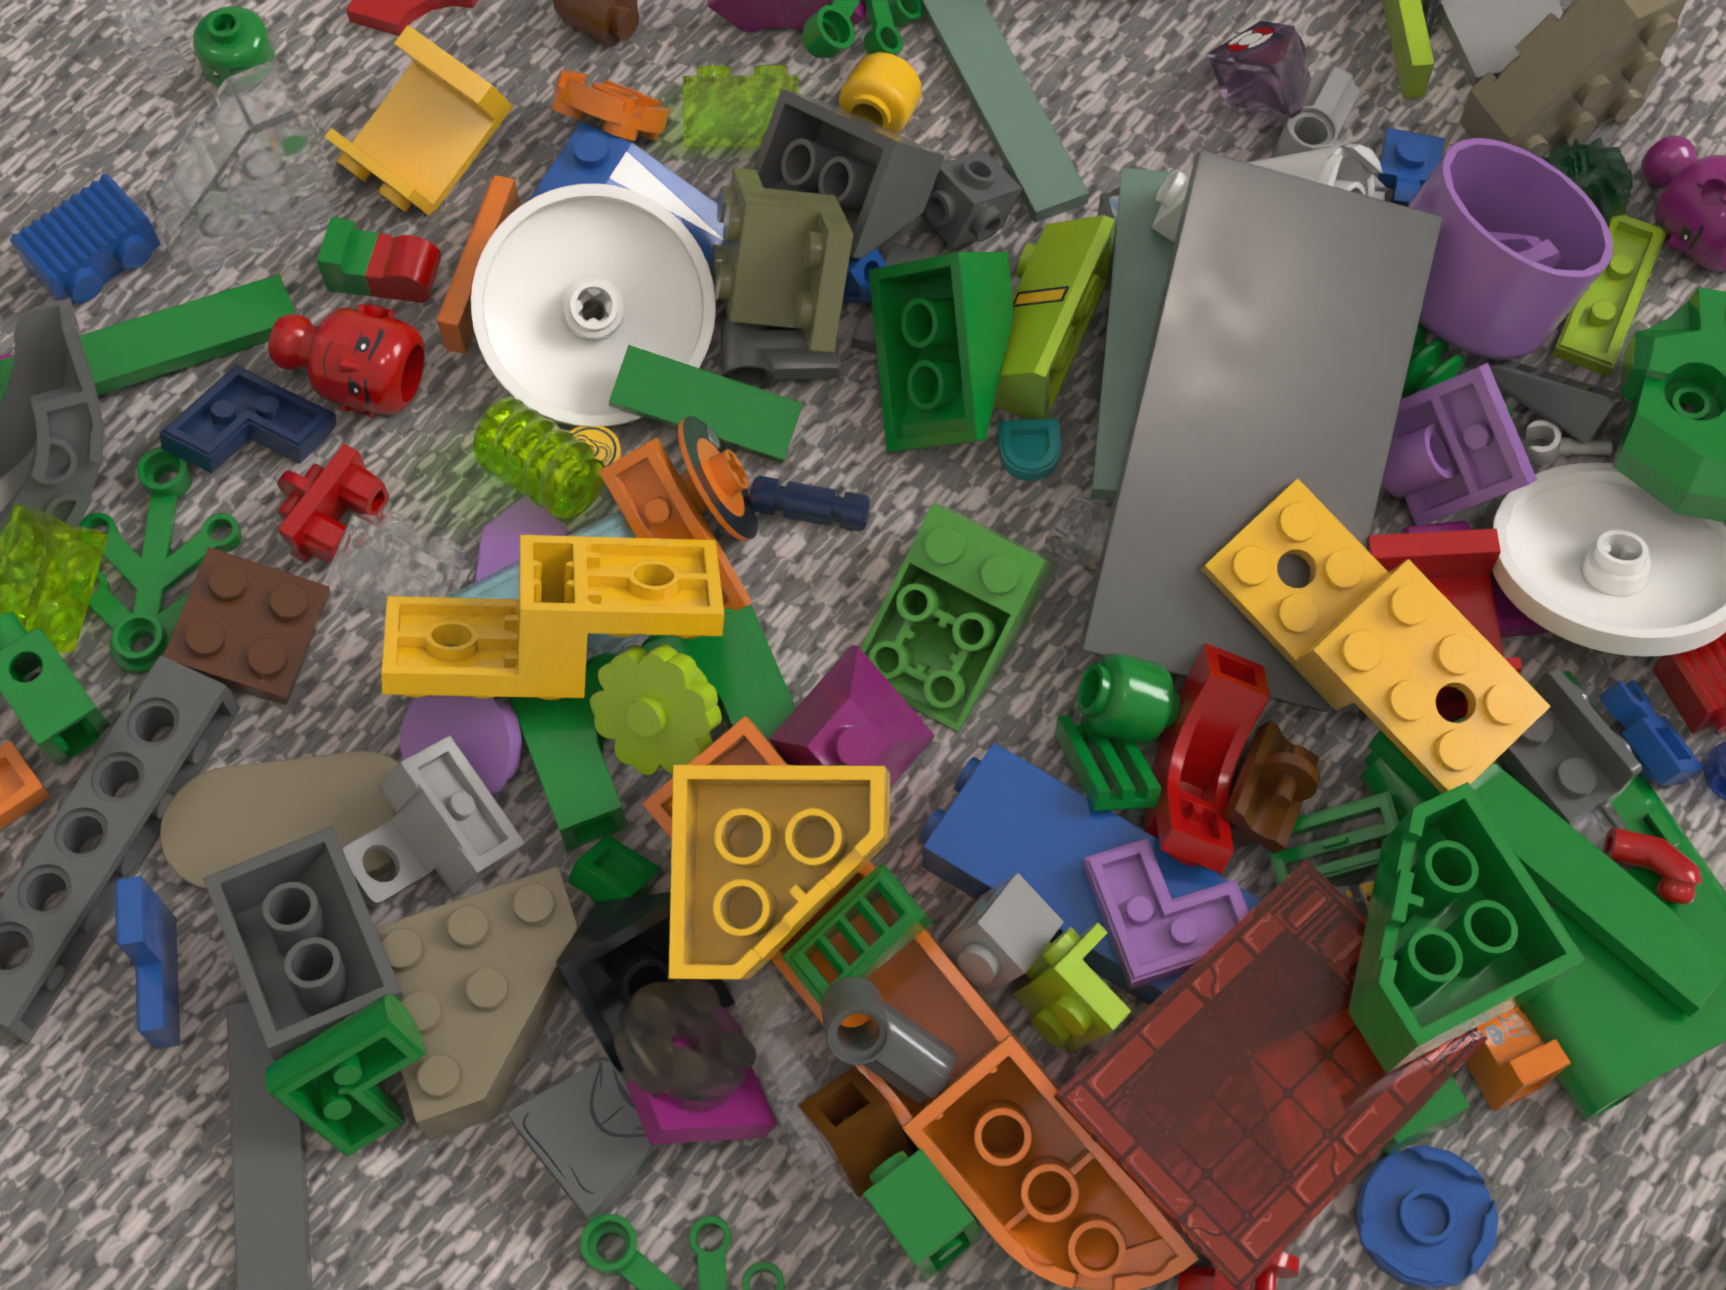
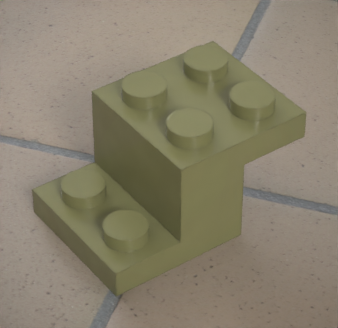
(781, 258)

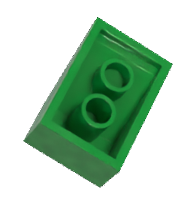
(940, 345)

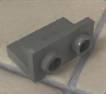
(1570, 753)

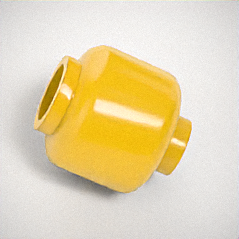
(882, 91)

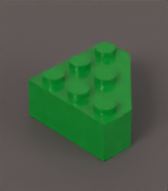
(1451, 932)

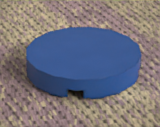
(1408, 1234)

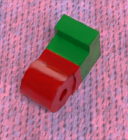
(377, 263)

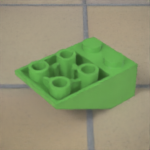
(954, 613)

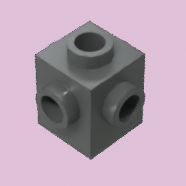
(970, 199)

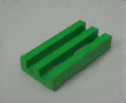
(1118, 762)
(1348, 866)

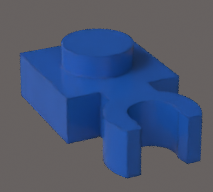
(1652, 737)

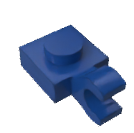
(1408, 162)

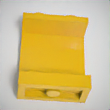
(424, 127)

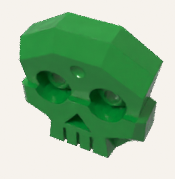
(1663, 447)

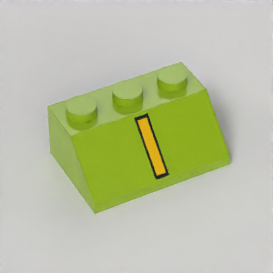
(1052, 311)

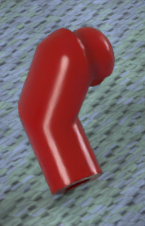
(1654, 853)

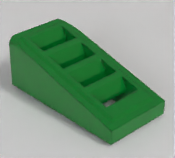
(858, 901)

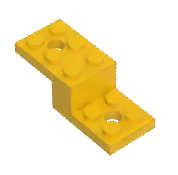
(541, 638)
(1375, 639)

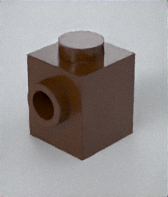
(866, 1133)

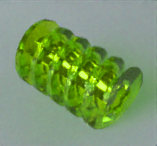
(538, 458)

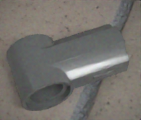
(771, 353)
(887, 1042)

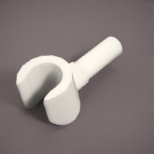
(1560, 445)

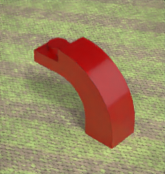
(1200, 756)

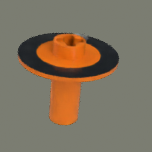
(716, 479)

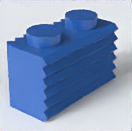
(86, 241)

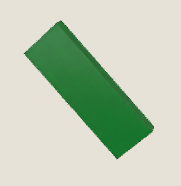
(736, 411)

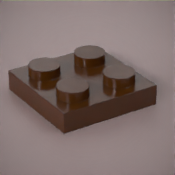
(247, 625)

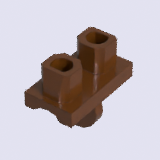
(1270, 789)

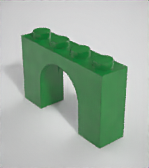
(570, 749)

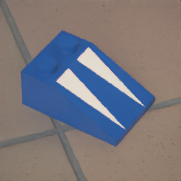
(603, 158)

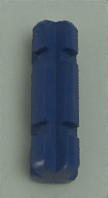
(809, 503)

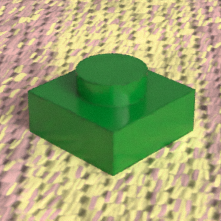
(613, 872)

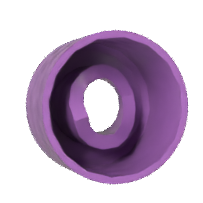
(1509, 249)

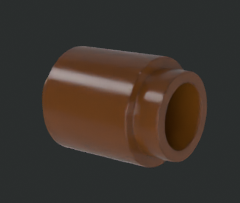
(600, 19)

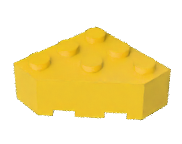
(763, 856)

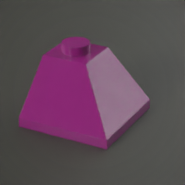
(853, 721)

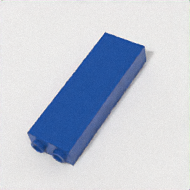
(1035, 825)

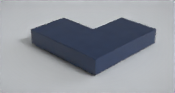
(243, 409)

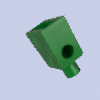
(55, 703)

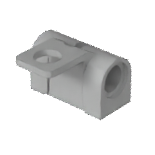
(441, 825)

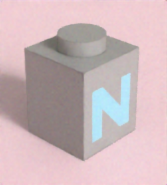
(1002, 934)

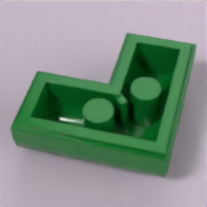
(337, 1073)

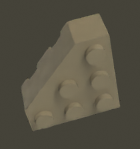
(1573, 74)
(480, 992)

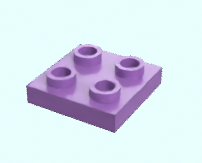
(1455, 447)

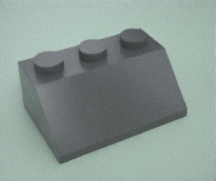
(870, 170)
(301, 939)

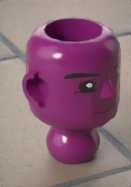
(1692, 199)

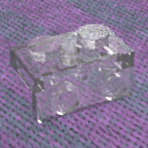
(386, 558)

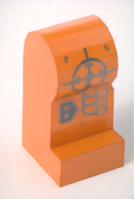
(1514, 1059)

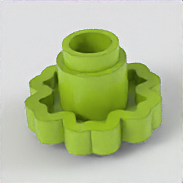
(655, 708)

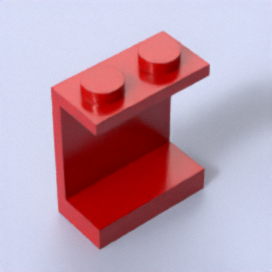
(1459, 568)

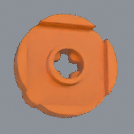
(622, 108)

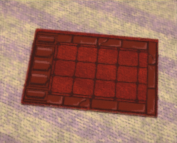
(1251, 1084)

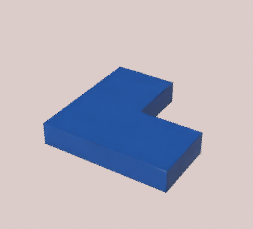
(149, 938)

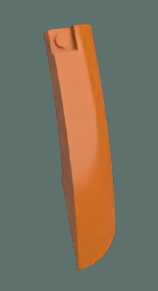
(996, 1123)

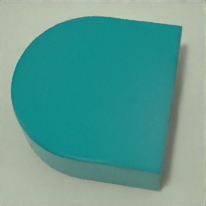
(1029, 447)

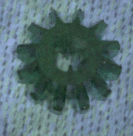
(1598, 173)

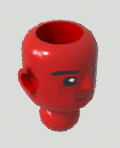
(353, 357)

